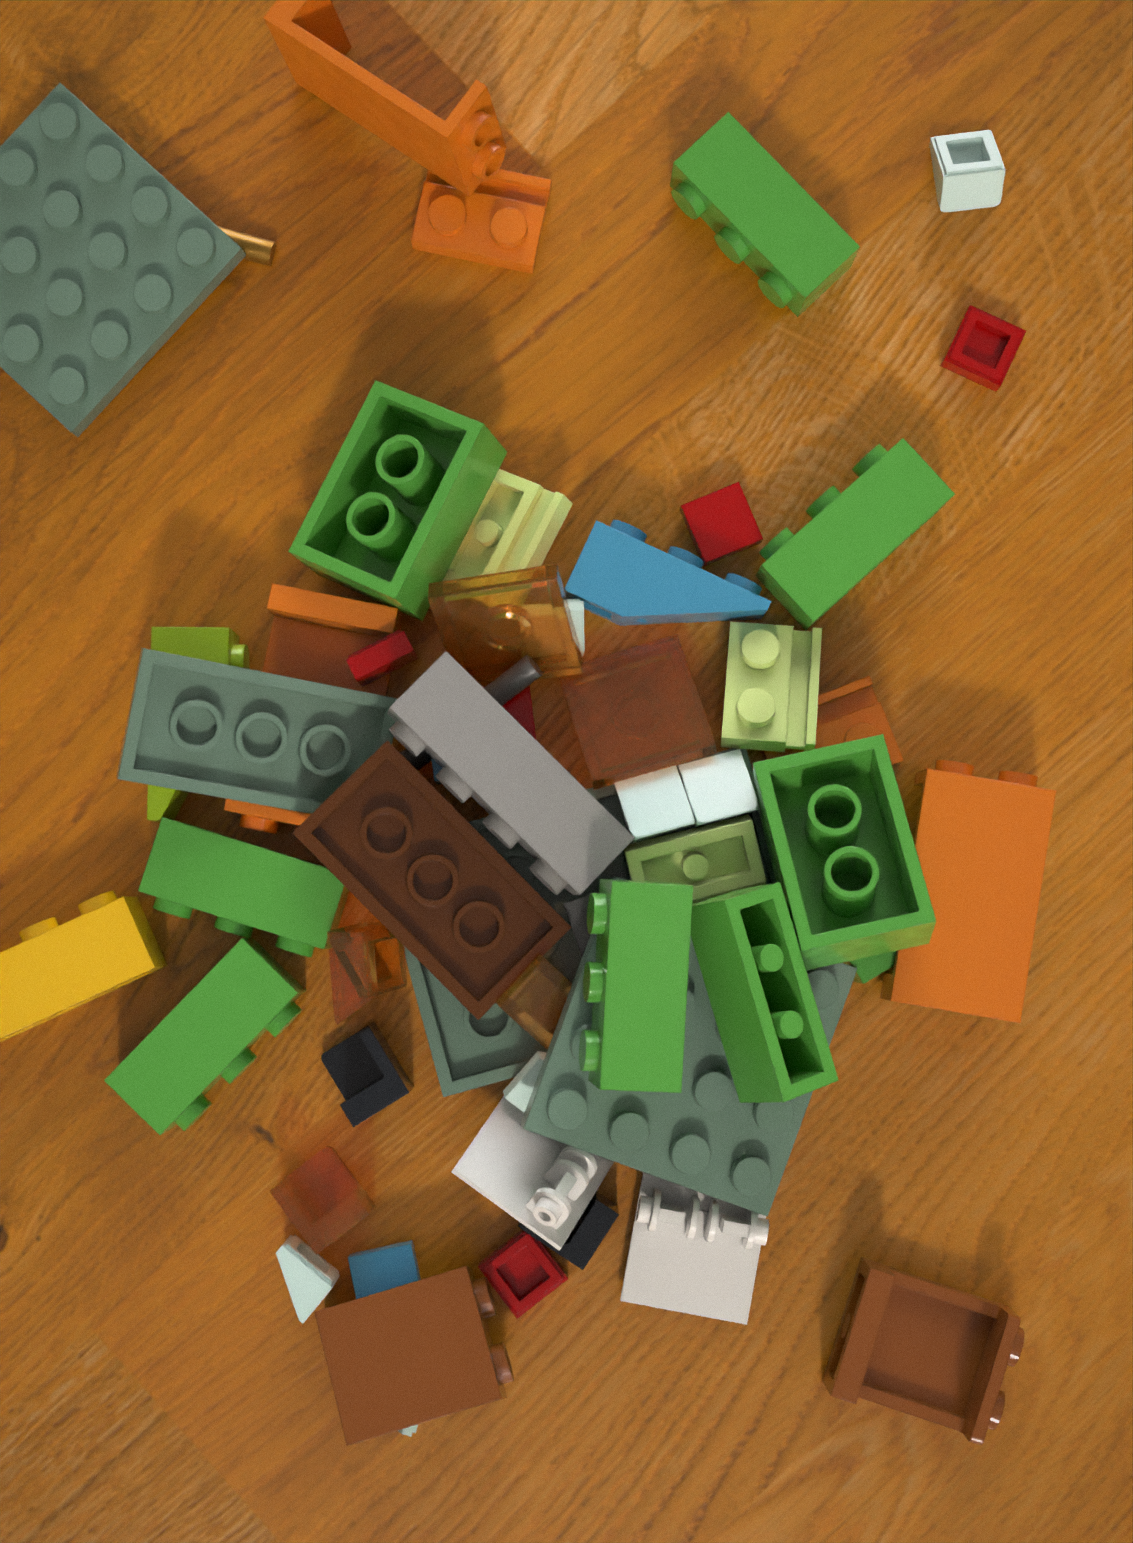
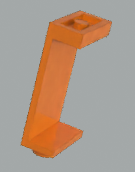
(458, 150)
(311, 643)
(984, 872)

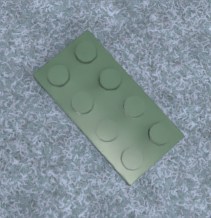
(246, 732)

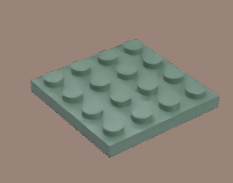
(93, 260)
(686, 1137)

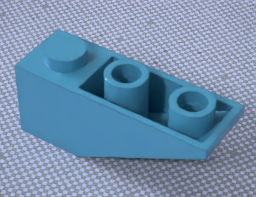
(645, 586)

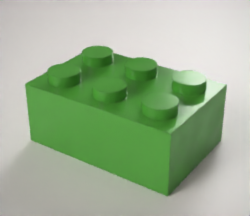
(398, 499)
(843, 852)

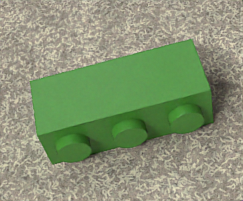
(761, 216)
(851, 531)
(243, 886)
(637, 985)
(761, 995)
(207, 1037)

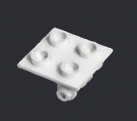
(531, 1175)
(692, 1252)

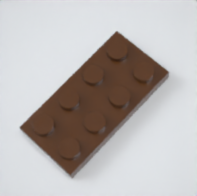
(431, 879)

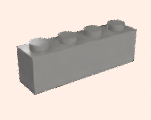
(508, 775)

